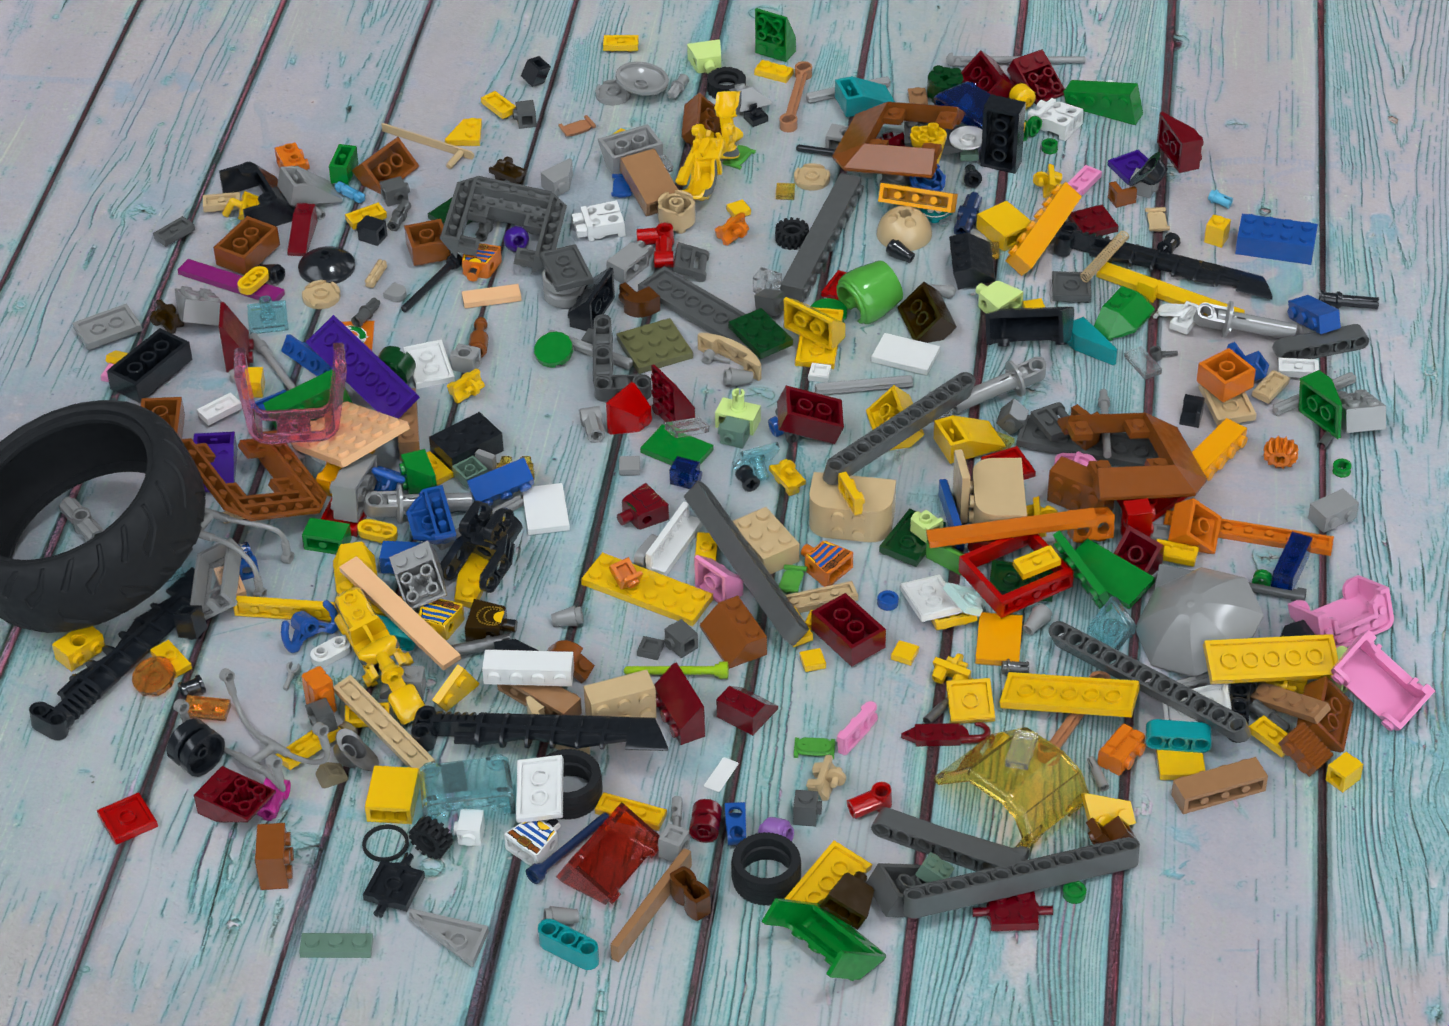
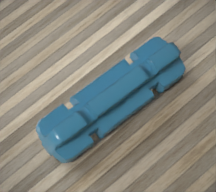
(349, 192)

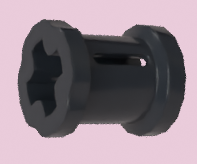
(1167, 242)
(746, 476)
(192, 687)

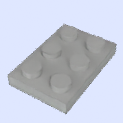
(107, 326)

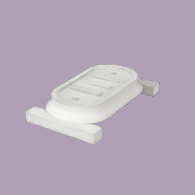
(1173, 310)

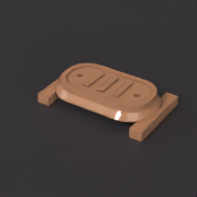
(577, 127)

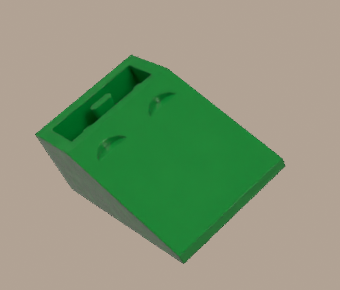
(774, 35)

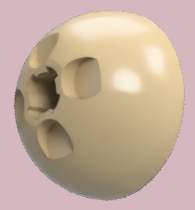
(905, 225)

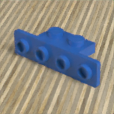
(304, 355)

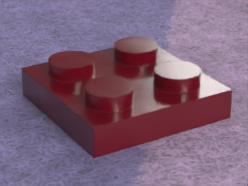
(1094, 220)

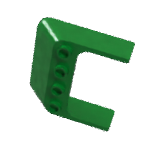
(843, 946)

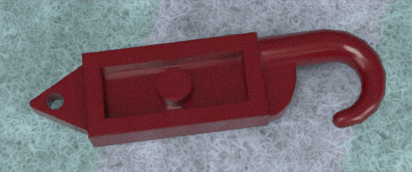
(944, 734)

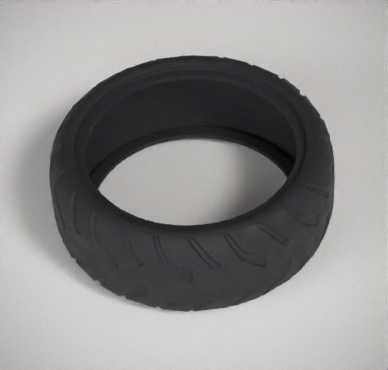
(131, 554)

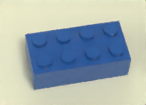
(1276, 239)

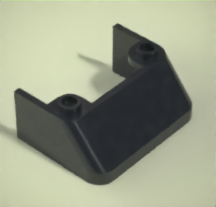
(272, 205)
(1029, 325)

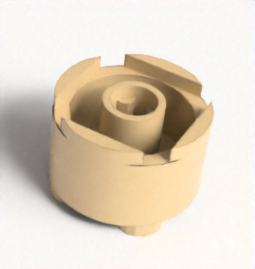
(677, 210)

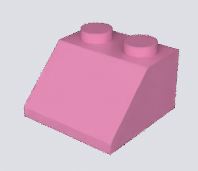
(716, 579)

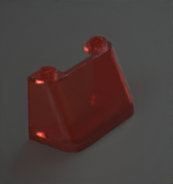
(610, 856)

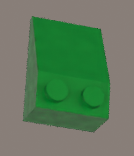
(1321, 402)

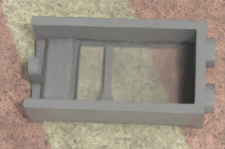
(216, 579)

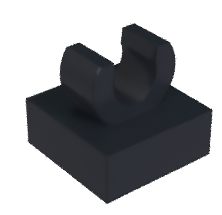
(755, 115)

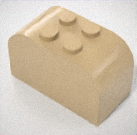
(997, 490)
(834, 519)

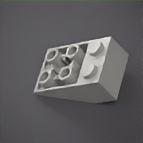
(305, 187)
(197, 306)
(1361, 412)
(419, 575)

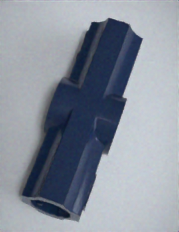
(968, 213)

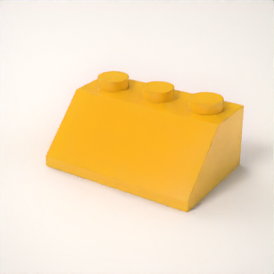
(813, 324)
(889, 405)

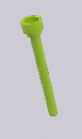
(719, 670)

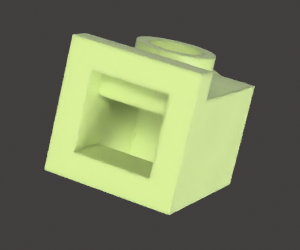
(924, 521)

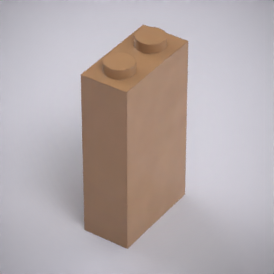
(647, 179)

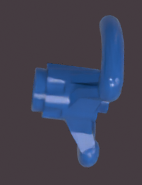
(386, 478)
(307, 626)

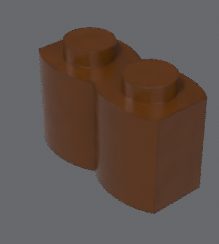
(690, 893)

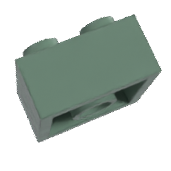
(468, 470)
(934, 869)

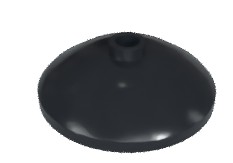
(326, 264)

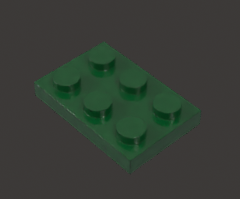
(760, 333)
(903, 543)
(1007, 579)

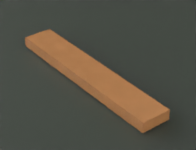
(647, 908)

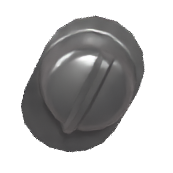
(353, 752)

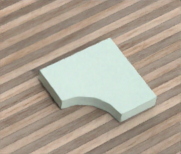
(966, 598)

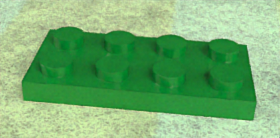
(1081, 570)

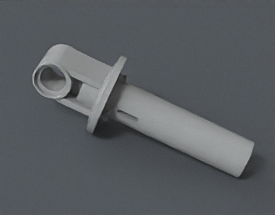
(1226, 319)
(1015, 378)
(397, 503)

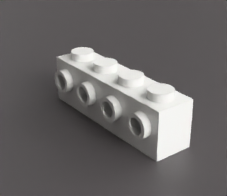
(528, 668)

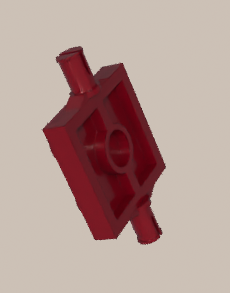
(1013, 913)

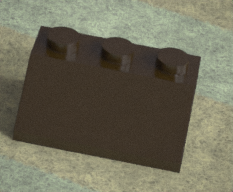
(926, 315)

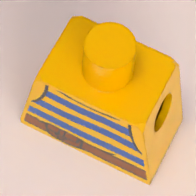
(443, 616)

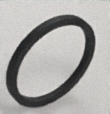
(381, 827)

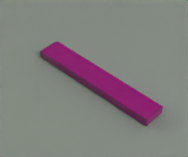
(225, 279)

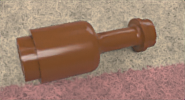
(479, 337)

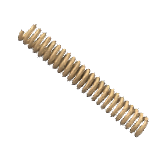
(1109, 255)

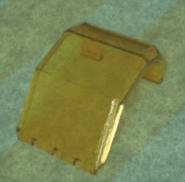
(1032, 796)

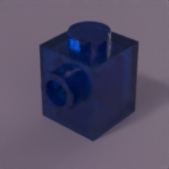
(685, 472)

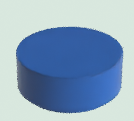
(773, 425)
(887, 600)

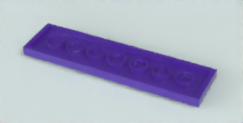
(365, 370)

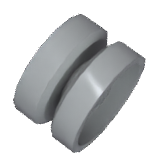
(559, 299)

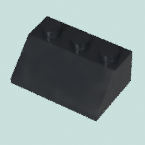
(971, 260)
(593, 301)

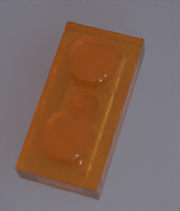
(208, 708)

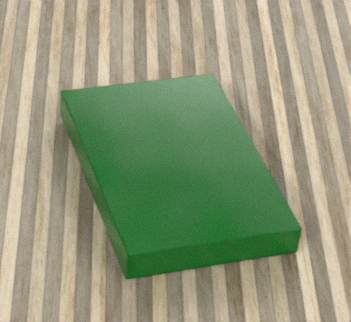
(666, 447)

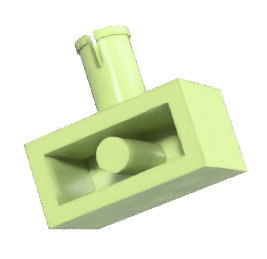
(739, 409)

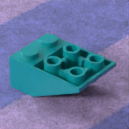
(859, 95)

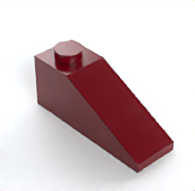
(302, 229)

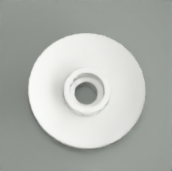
(966, 138)

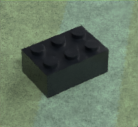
(465, 438)

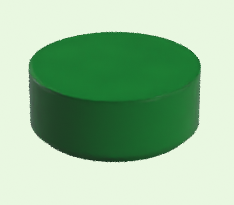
(1074, 892)

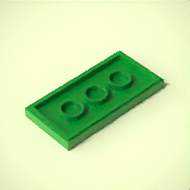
(1115, 574)

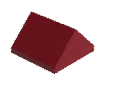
(1140, 550)

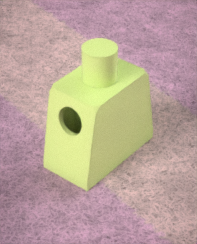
(704, 55)
(998, 296)

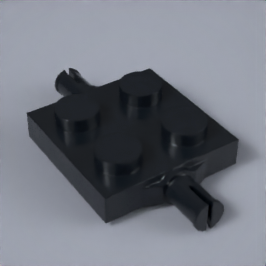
(393, 885)

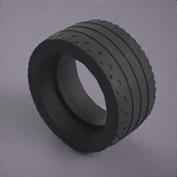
(581, 765)
(765, 847)

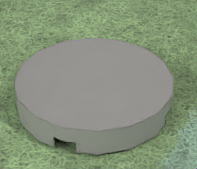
(611, 93)

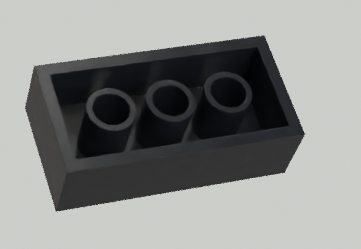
(1002, 133)
(149, 365)

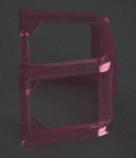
(293, 419)

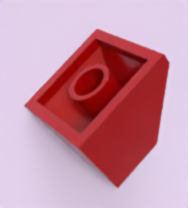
(628, 411)

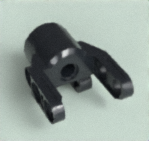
(488, 538)

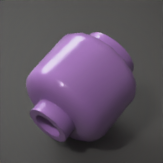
(778, 826)

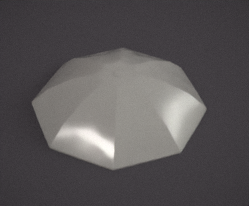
(1193, 610)

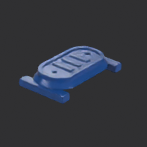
(620, 187)

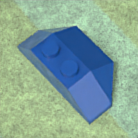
(431, 517)

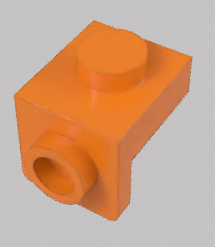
(625, 574)

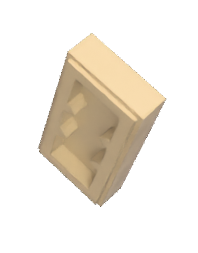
(1270, 386)

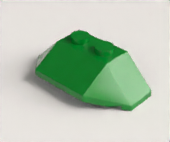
(1123, 313)

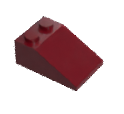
(1179, 143)
(233, 336)

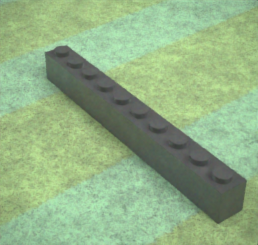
(822, 237)

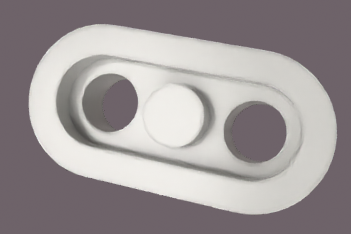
(330, 651)

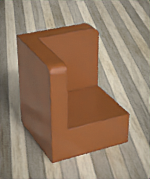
(1121, 197)

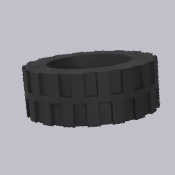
(722, 75)

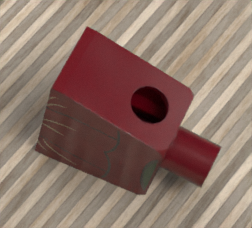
(643, 508)

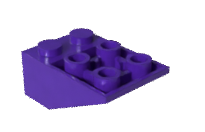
(225, 448)

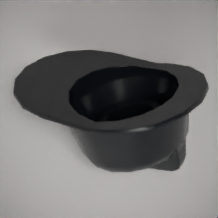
(1151, 172)

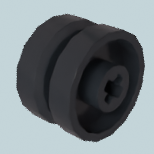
(195, 747)

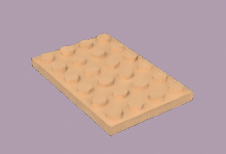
(358, 434)

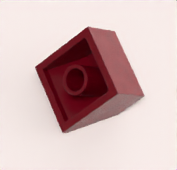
(744, 709)

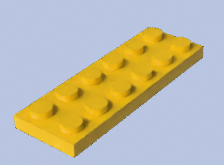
(653, 592)
(1270, 658)
(1069, 694)

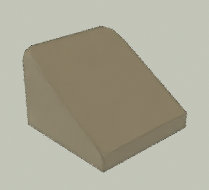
(330, 774)

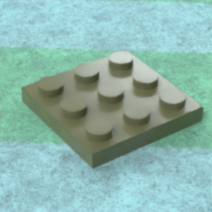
(654, 344)

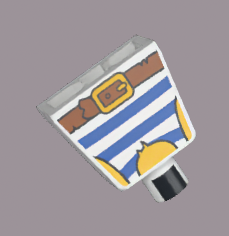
(533, 840)

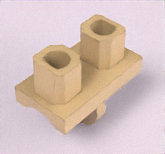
(827, 777)

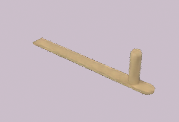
(457, 151)

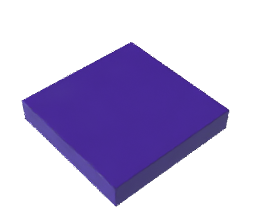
(1126, 164)

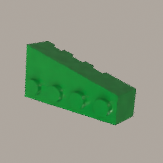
(1107, 99)
(310, 394)

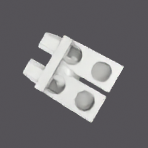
(1058, 117)
(599, 221)

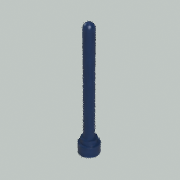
(537, 872)

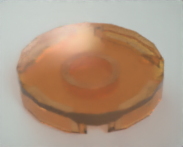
(153, 676)

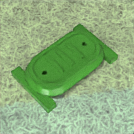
(745, 152)
(792, 578)
(814, 746)

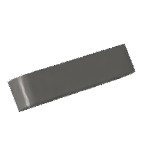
(1318, 345)

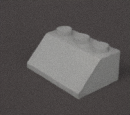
(628, 143)

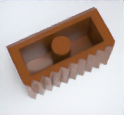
(1305, 749)

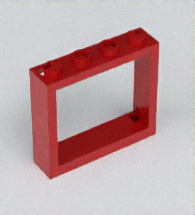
(1020, 597)

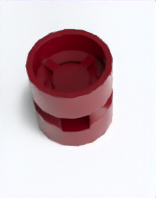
(705, 820)

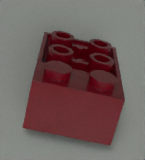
(1038, 74)
(668, 398)
(231, 797)

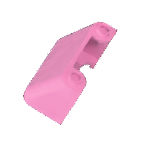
(1363, 608)
(1380, 682)

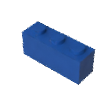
(1314, 314)
(501, 482)

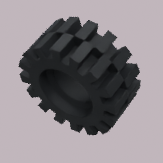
(791, 233)
(430, 837)

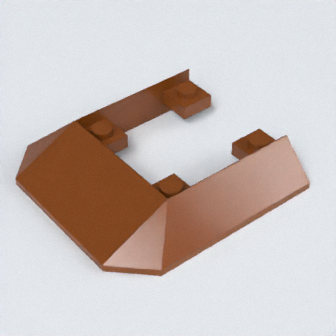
(864, 153)
(1170, 475)
(293, 485)

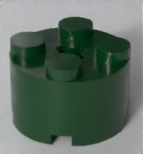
(941, 79)
(399, 362)

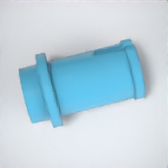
(1219, 198)

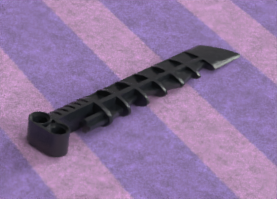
(1071, 238)
(101, 675)
(563, 730)

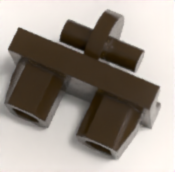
(506, 170)
(166, 316)

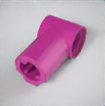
(272, 807)

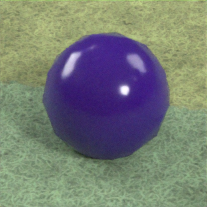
(515, 238)

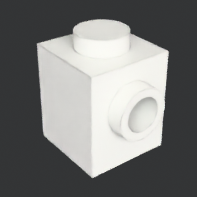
(470, 827)

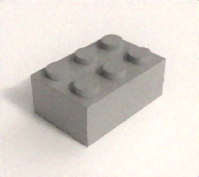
(352, 487)

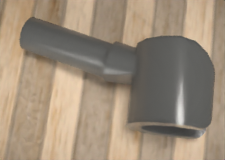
(1157, 354)

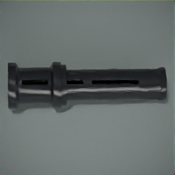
(1338, 300)

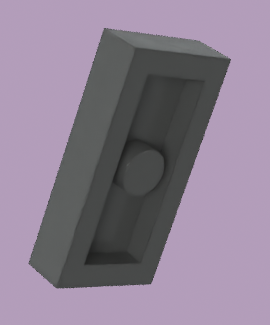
(174, 231)

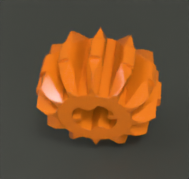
(1280, 452)

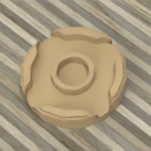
(812, 177)
(321, 294)

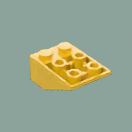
(964, 433)

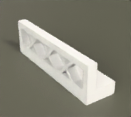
(672, 541)

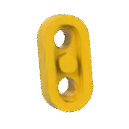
(253, 280)
(377, 530)

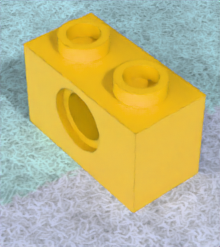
(78, 647)

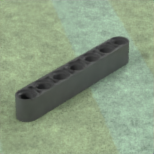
(945, 843)

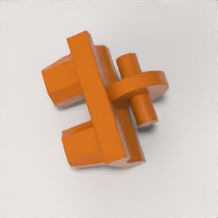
(732, 229)

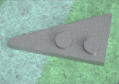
(458, 936)

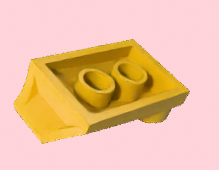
(346, 553)

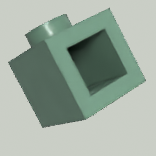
(734, 431)

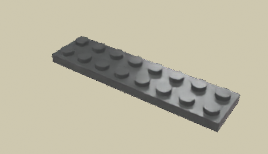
(693, 303)
(1124, 451)

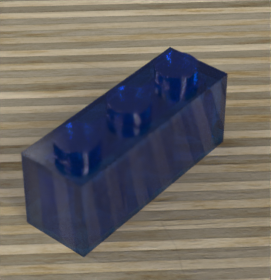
(1292, 561)

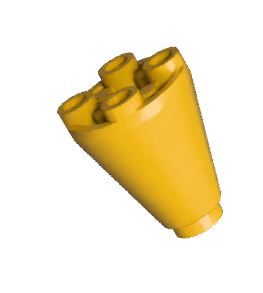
(928, 134)

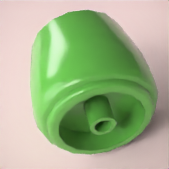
(871, 290)

